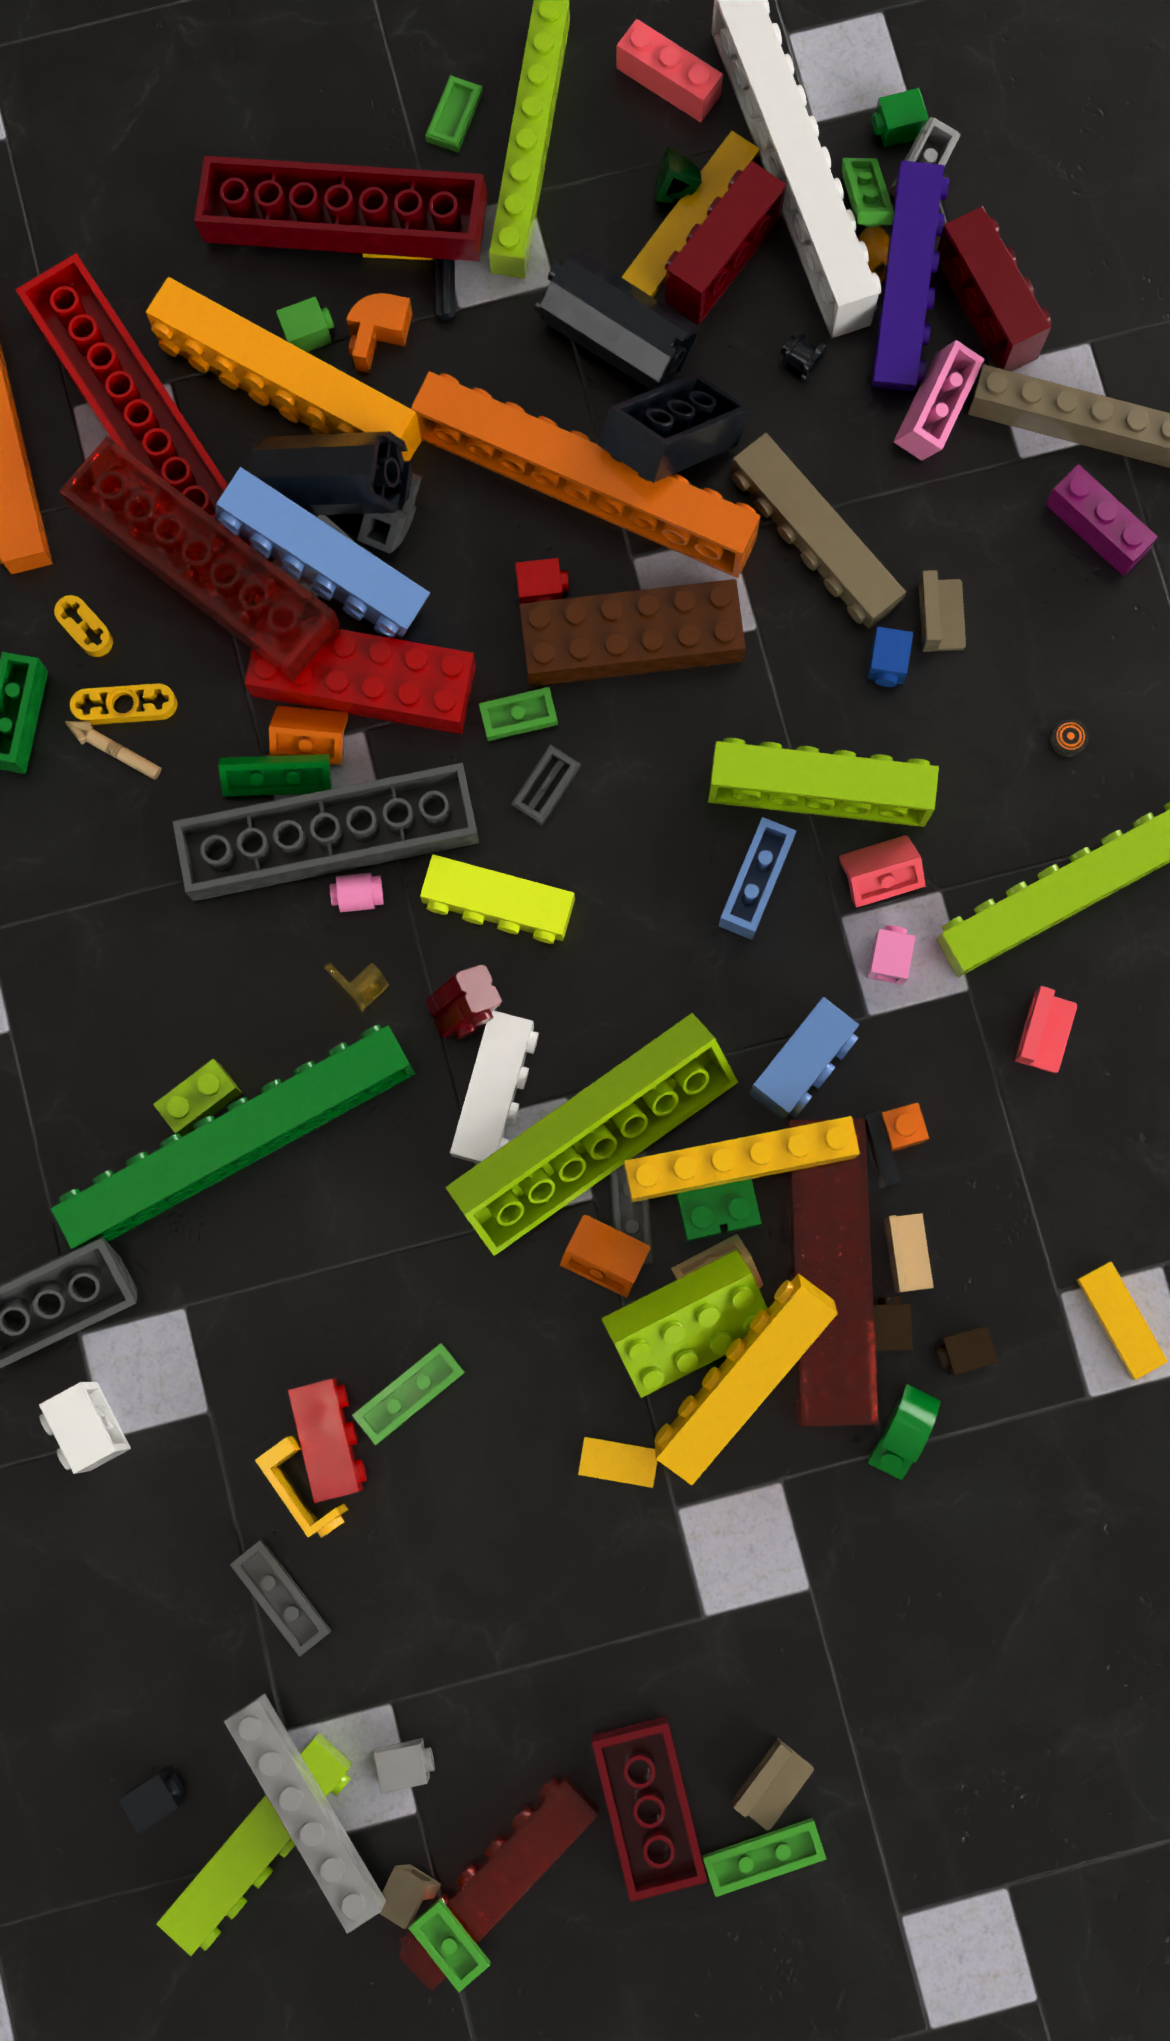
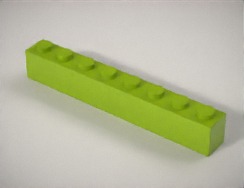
(529, 138)
(1057, 893)

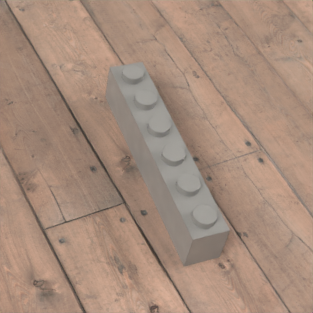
(305, 1813)

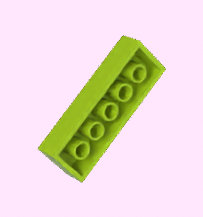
(823, 782)

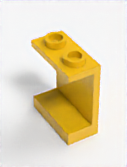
(270, 1464)

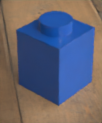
(889, 656)

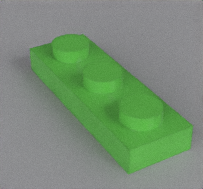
(867, 191)
(408, 1394)
(764, 1857)

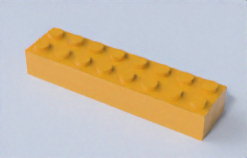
(273, 369)

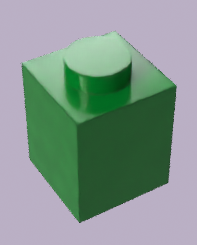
(899, 117)

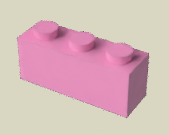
(939, 400)

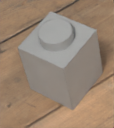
(403, 1765)

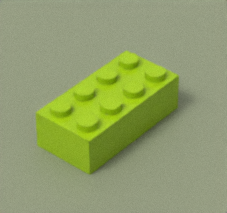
(685, 1323)

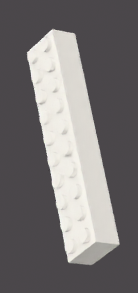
(792, 153)

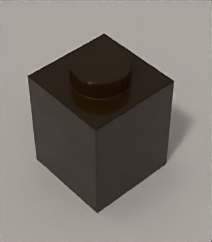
(892, 1325)
(966, 1351)

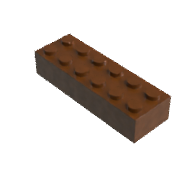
(632, 632)

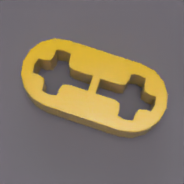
(89, 620)

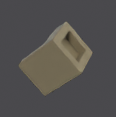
(405, 1893)

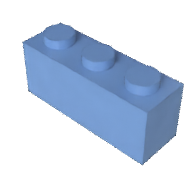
(757, 878)

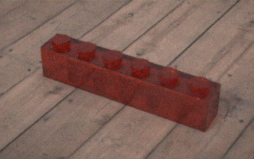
(509, 1869)

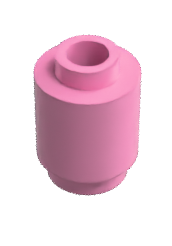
(357, 892)

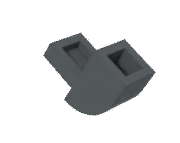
(388, 530)

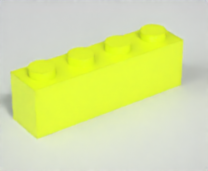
(497, 898)

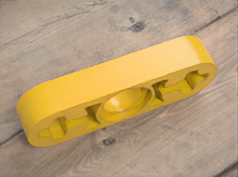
(149, 691)

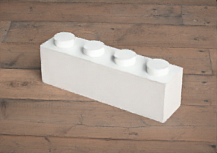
(493, 1087)

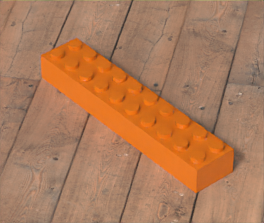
(584, 474)

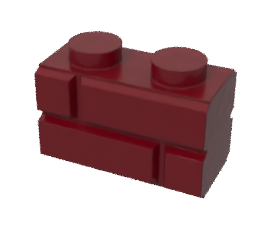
(464, 1002)

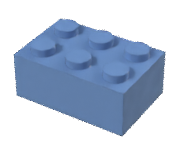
(805, 1060)

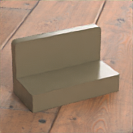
(941, 613)
(772, 1785)

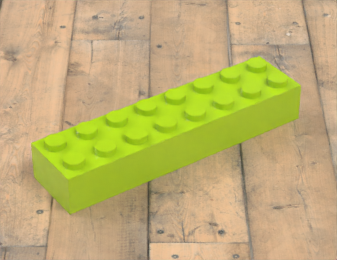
(593, 1134)

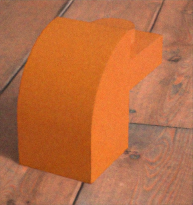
(376, 319)

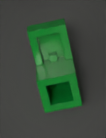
(905, 1432)

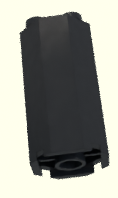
(616, 320)
(336, 471)

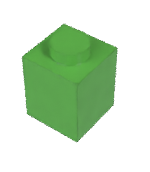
(306, 324)

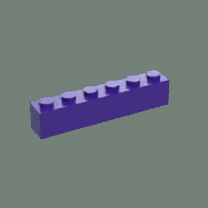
(908, 275)

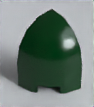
(676, 177)

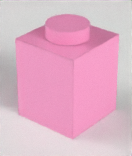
(891, 955)

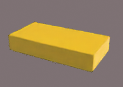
(618, 1462)

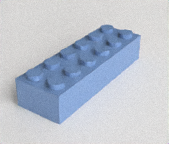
(320, 555)

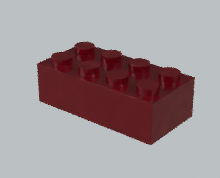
(723, 242)
(992, 290)
(648, 1809)

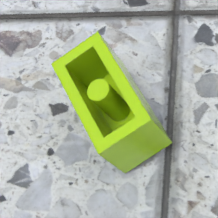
(197, 1097)

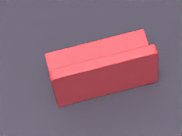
(883, 870)
(1046, 1031)

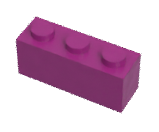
(1101, 520)

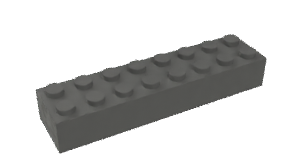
(325, 832)

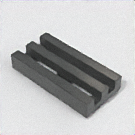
(529, 811)

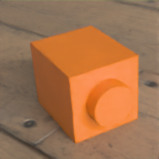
(905, 1126)

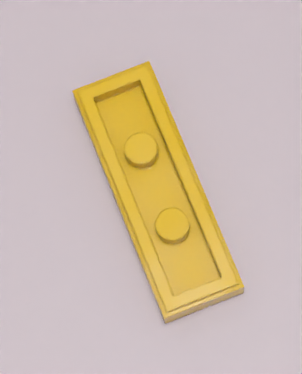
(1122, 1320)

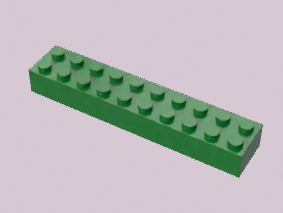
(234, 1139)

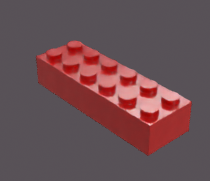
(376, 680)

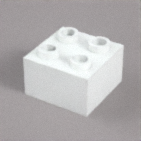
(83, 1427)

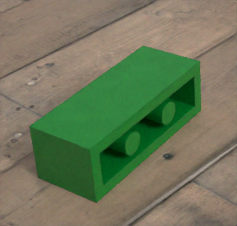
(20, 702)

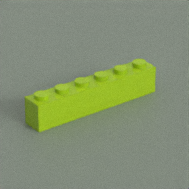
(245, 1858)

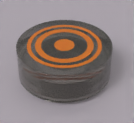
(1069, 737)

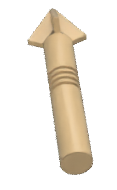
(85, 733)

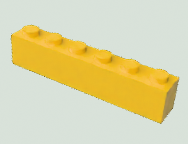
(741, 1159)
(744, 1378)

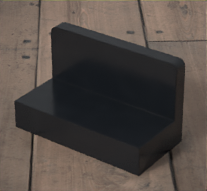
(880, 1160)

